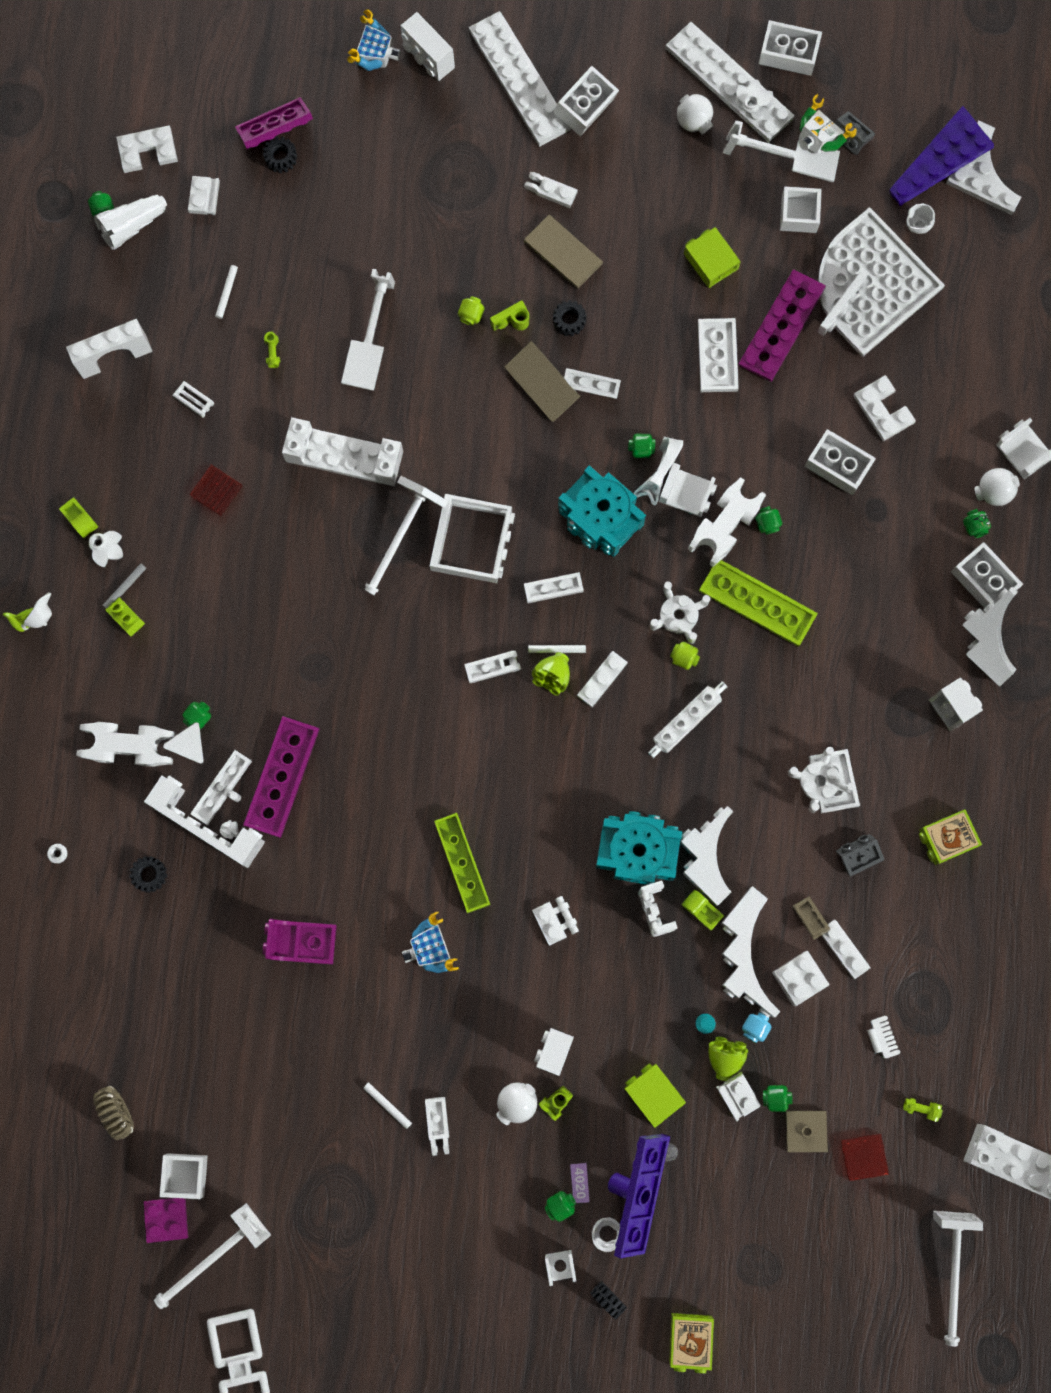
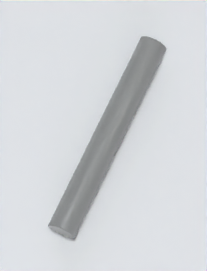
(125, 585)

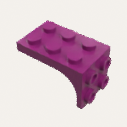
(300, 942)

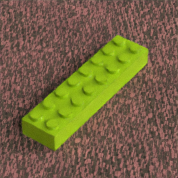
(462, 863)

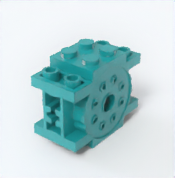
(595, 527)
(658, 844)

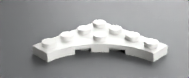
(982, 182)

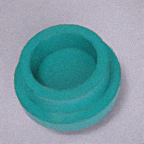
(705, 1023)

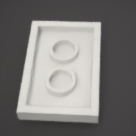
(840, 800)

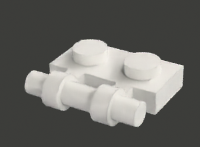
(550, 924)

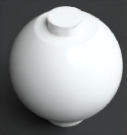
(695, 113)
(997, 487)
(516, 1103)

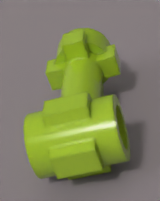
(272, 341)
(933, 1111)

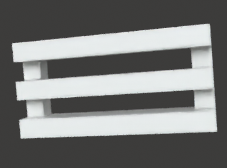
(205, 408)

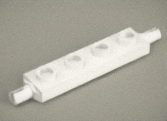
(687, 719)

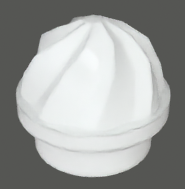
(229, 829)

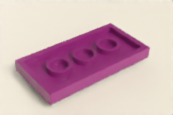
(274, 123)

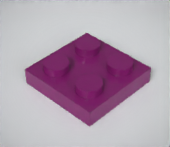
(165, 1219)

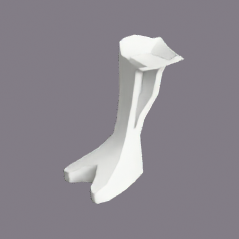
(652, 487)

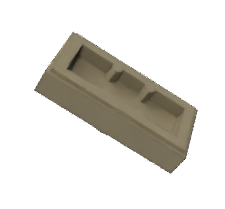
(811, 918)

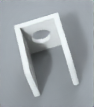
(553, 1274)

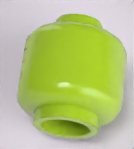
(471, 311)
(685, 655)

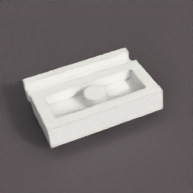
(203, 195)
(738, 1096)

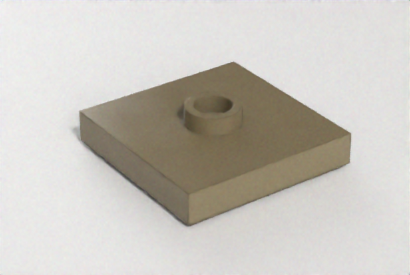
(806, 1131)

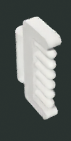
(878, 1037)

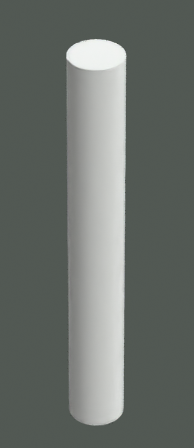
(226, 292)
(557, 648)
(387, 1105)

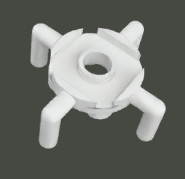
(681, 603)
(828, 772)
(652, 911)

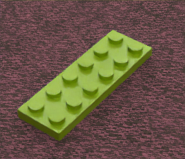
(758, 602)

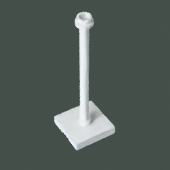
(421, 494)
(957, 1222)
(249, 1226)

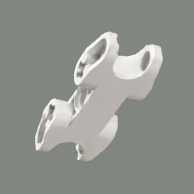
(718, 533)
(141, 746)

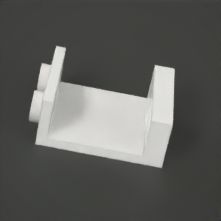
(1024, 449)
(687, 491)

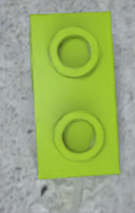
(78, 517)
(125, 616)
(702, 909)

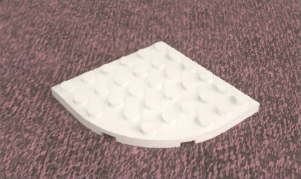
(896, 283)

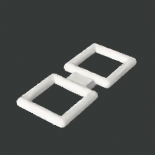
(238, 1365)

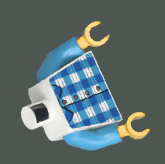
(374, 47)
(429, 947)

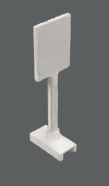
(805, 161)
(364, 357)

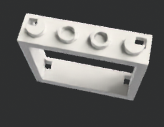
(442, 530)

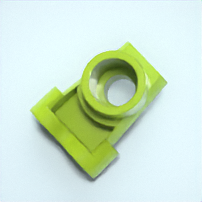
(553, 1105)

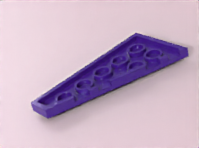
(949, 151)

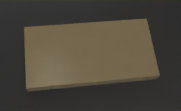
(563, 251)
(542, 381)

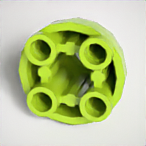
(552, 673)
(727, 1057)

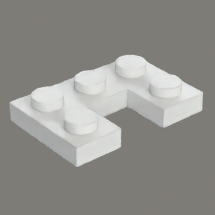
(135, 143)
(870, 402)

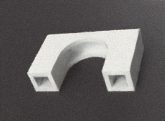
(125, 336)

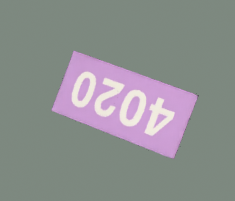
(580, 1182)

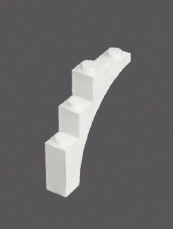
(738, 953)

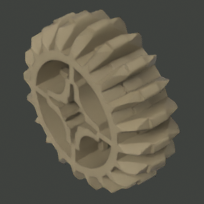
(113, 1113)

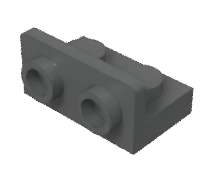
(862, 136)
(860, 854)

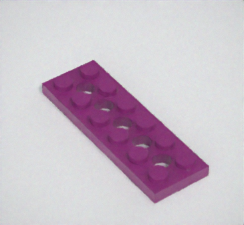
(777, 314)
(268, 780)

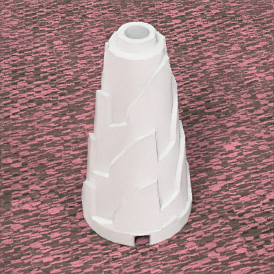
(127, 220)

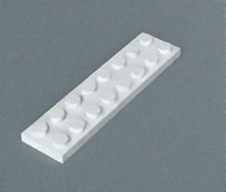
(723, 76)
(518, 78)

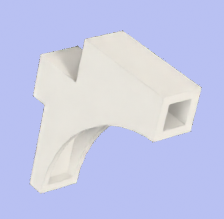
(989, 650)
(703, 847)

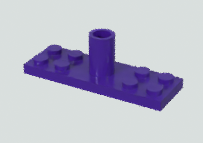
(640, 1194)

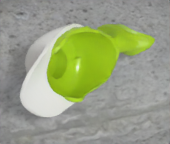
(33, 617)

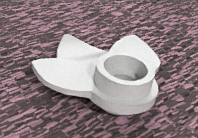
(754, 95)
(108, 549)

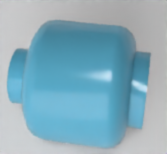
(756, 1027)

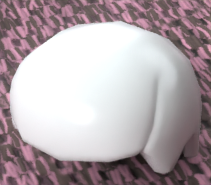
(920, 218)

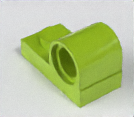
(509, 315)

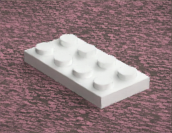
(718, 355)

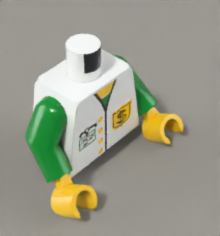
(820, 132)

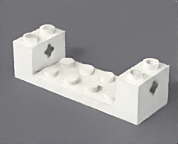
(342, 453)
(165, 797)
(1010, 1160)

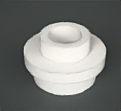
(51, 853)

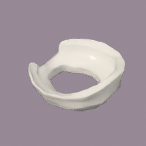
(598, 1242)

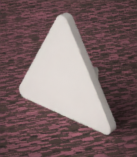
(187, 743)

